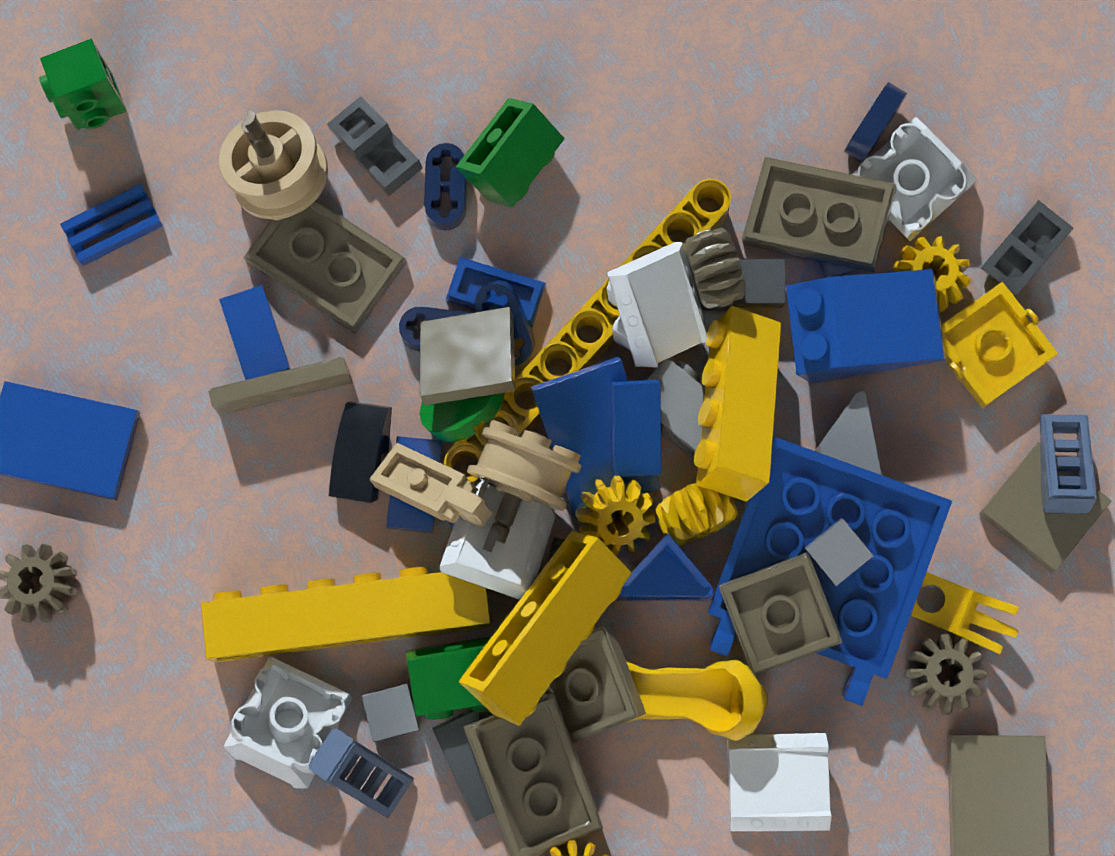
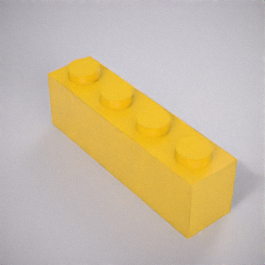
(738, 404)
(546, 627)

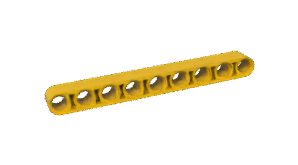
(595, 312)

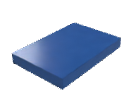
(579, 418)
(64, 440)

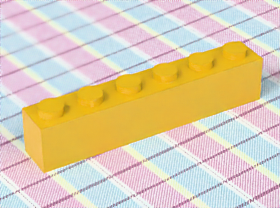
(340, 614)

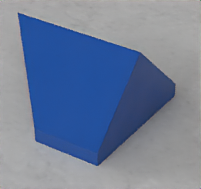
(666, 576)

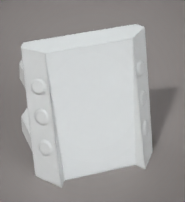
(924, 173)
(656, 306)
(510, 565)
(285, 722)
(779, 783)

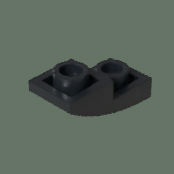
(358, 451)

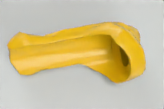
(720, 697)

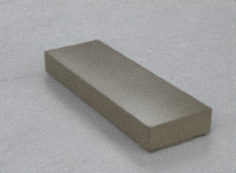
(280, 386)

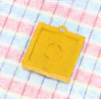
(994, 345)

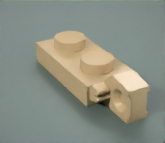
(430, 486)

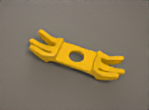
(960, 611)

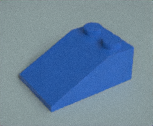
(864, 324)

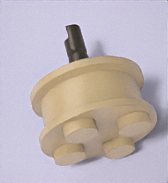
(273, 164)
(522, 471)

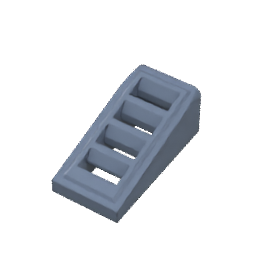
(1066, 493)
(337, 759)

